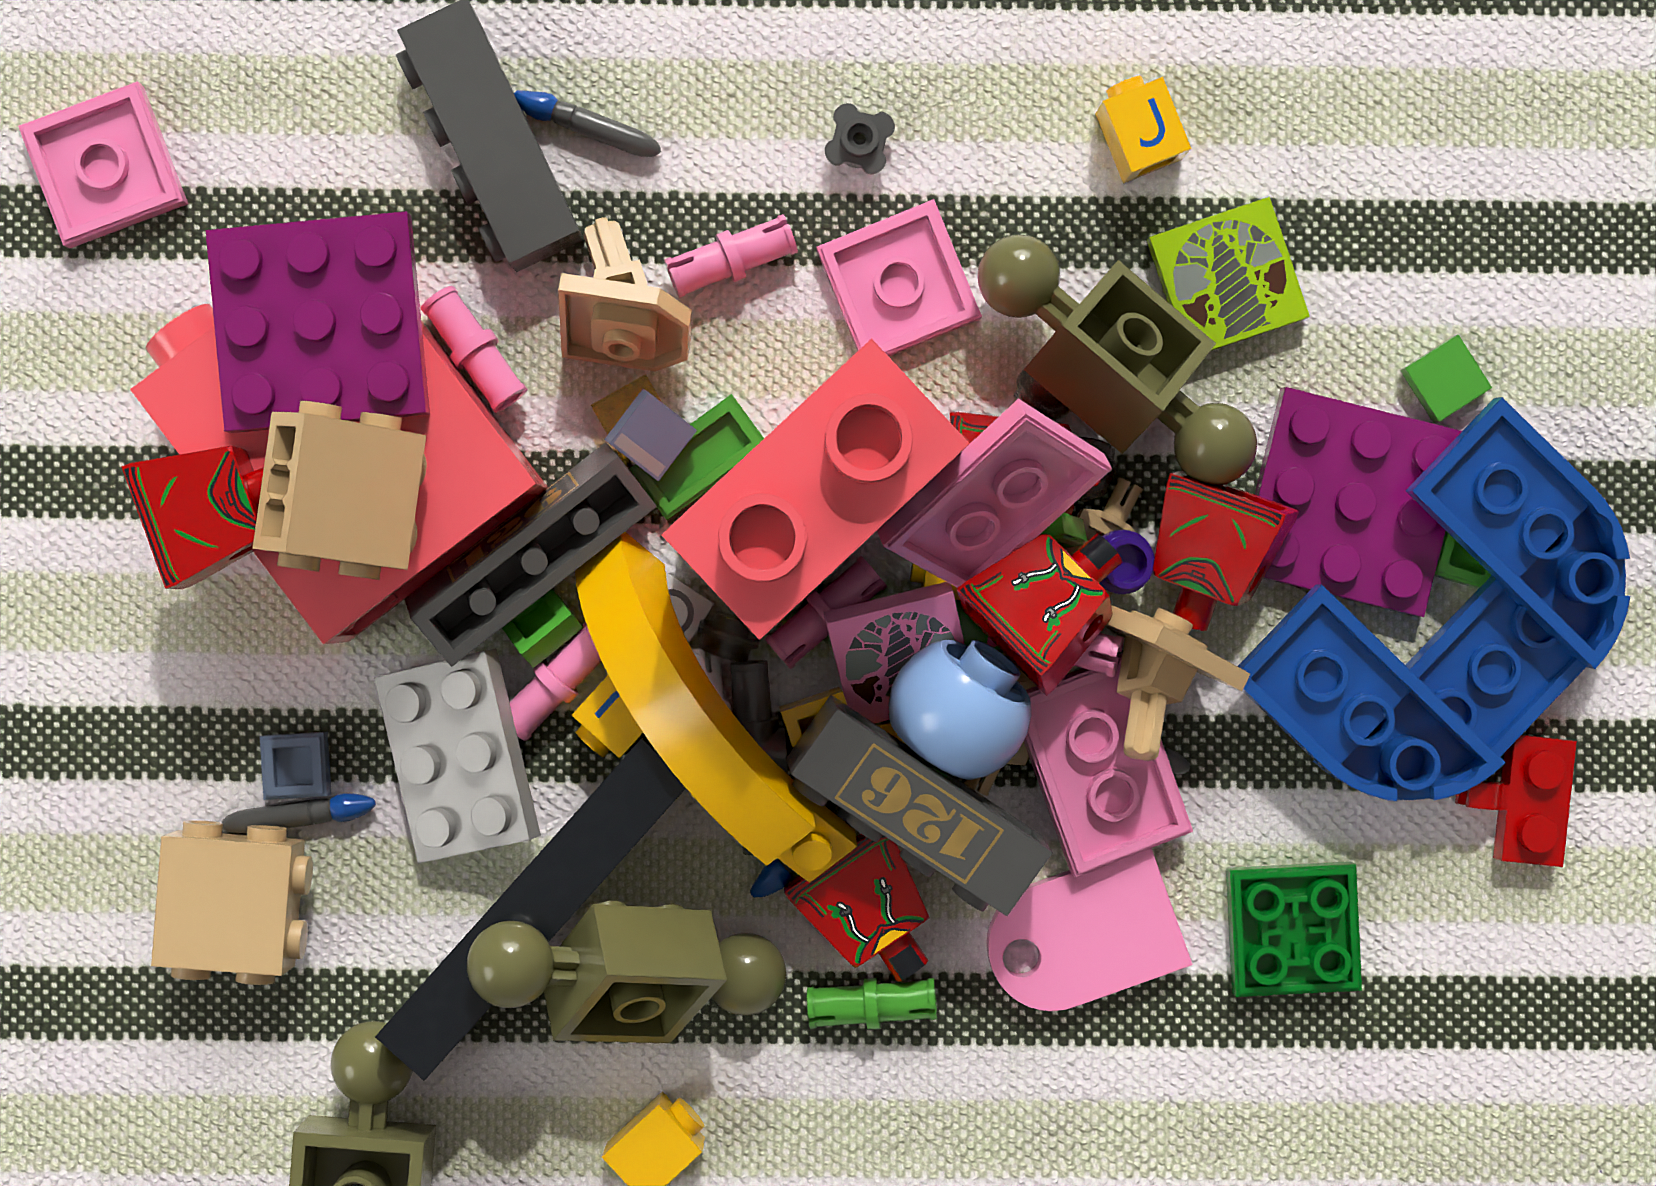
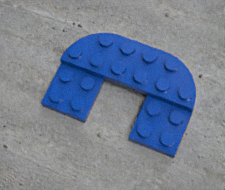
(1500, 657)

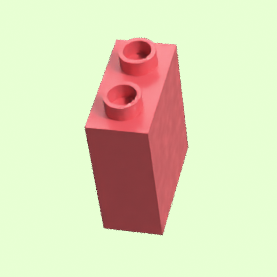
(469, 485)
(815, 489)

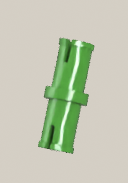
(871, 1003)

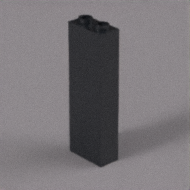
(540, 896)

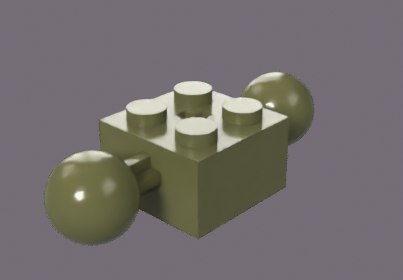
(1119, 358)
(627, 972)
(365, 1145)

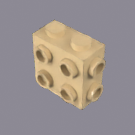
(340, 490)
(230, 902)

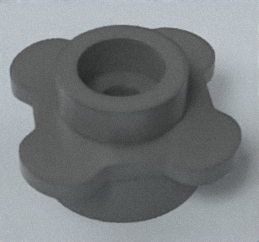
(867, 155)

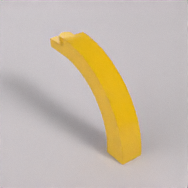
(688, 721)

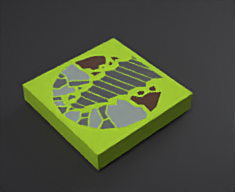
(1230, 273)

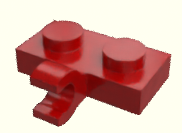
(1529, 800)

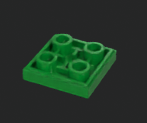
(1294, 929)

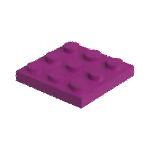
(317, 318)
(1350, 481)

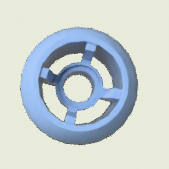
(961, 707)

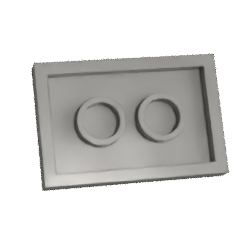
(457, 756)

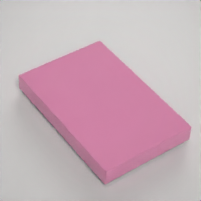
(994, 495)
(1095, 793)

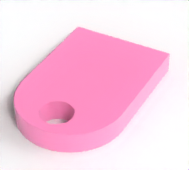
(1090, 935)

